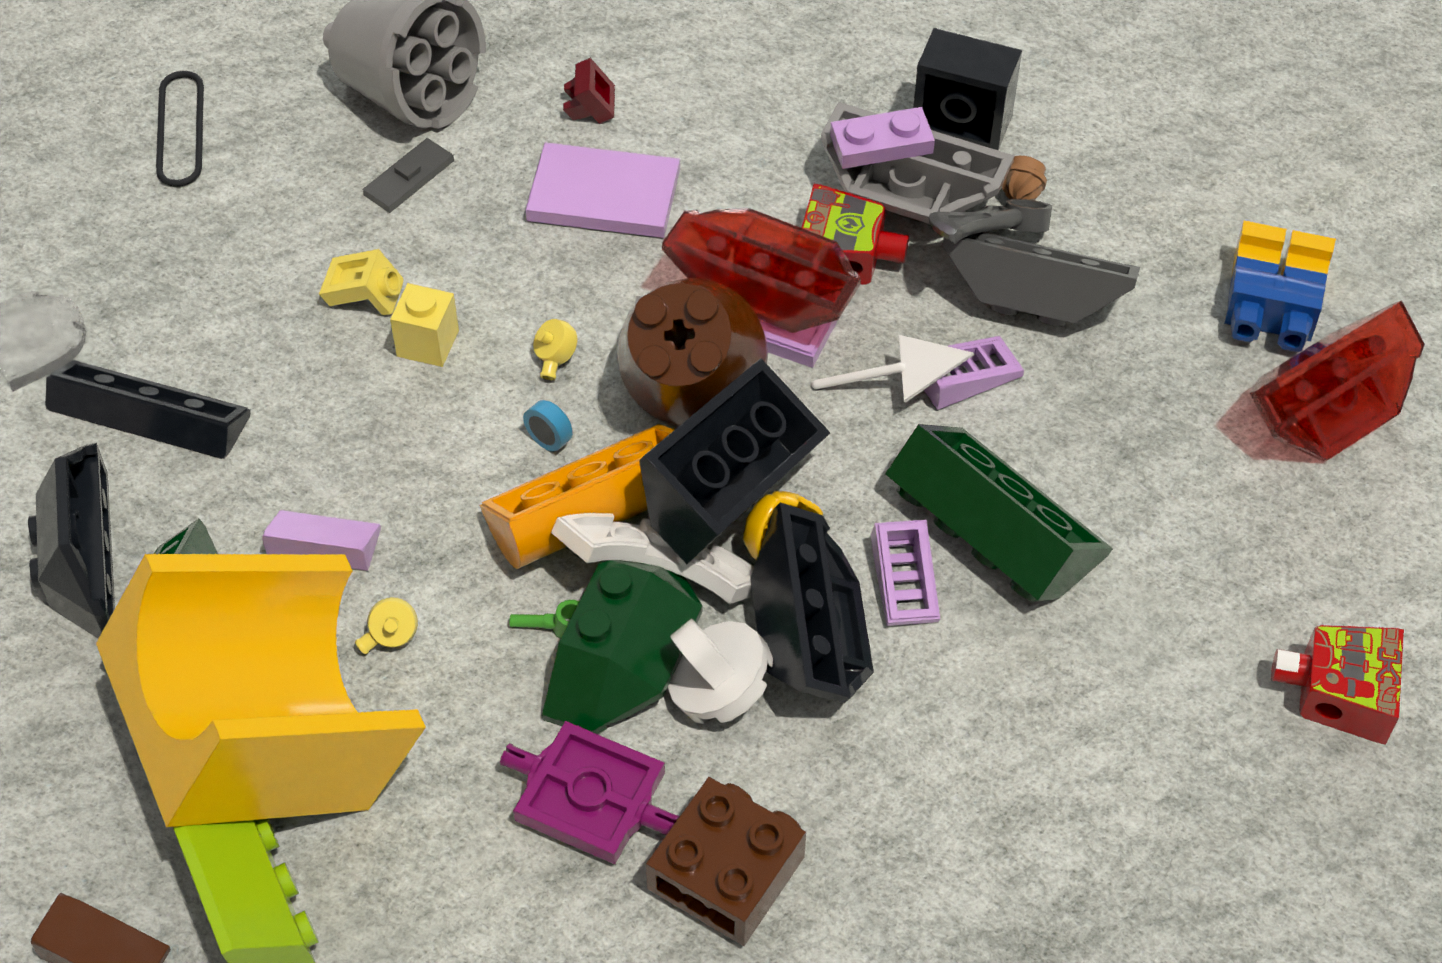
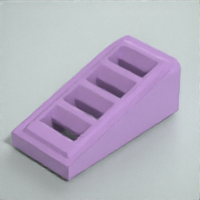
(965, 385)
(900, 534)

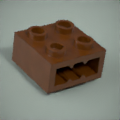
(726, 859)

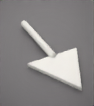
(920, 366)

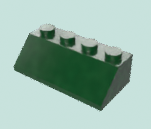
(995, 512)

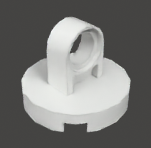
(718, 670)

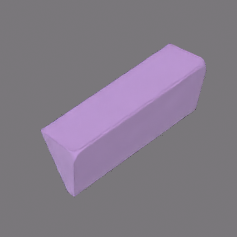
(318, 534)

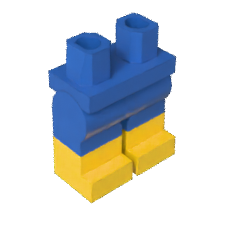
(1275, 302)

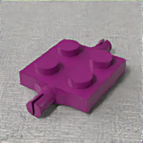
(589, 791)

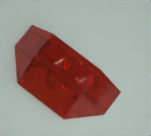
(777, 267)
(1342, 384)

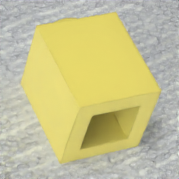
(424, 324)

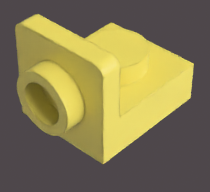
(362, 278)

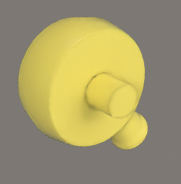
(554, 345)
(389, 623)

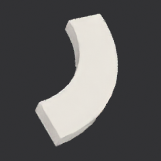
(600, 539)

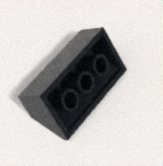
(726, 459)

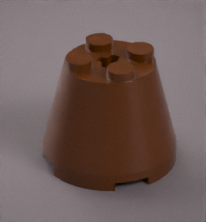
(680, 382)

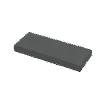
(408, 175)

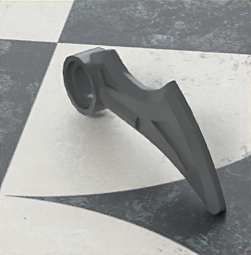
(1017, 215)

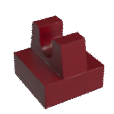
(590, 93)

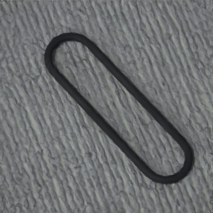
(199, 129)

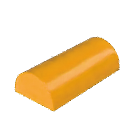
(594, 484)

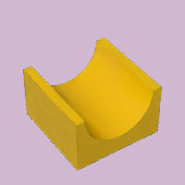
(242, 691)

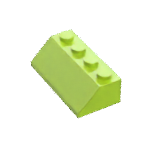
(247, 892)

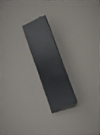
(145, 408)

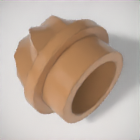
(1025, 178)

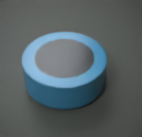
(548, 425)

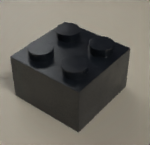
(967, 87)

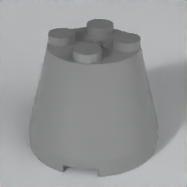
(409, 56)

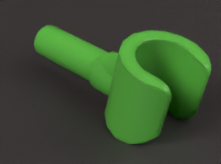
(547, 621)

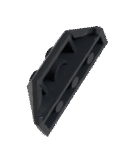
(75, 539)
(810, 607)

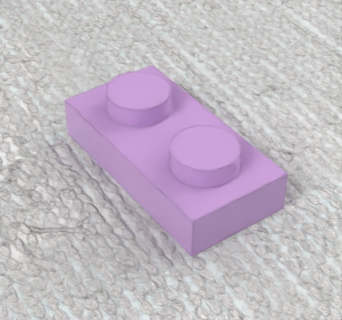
(882, 137)

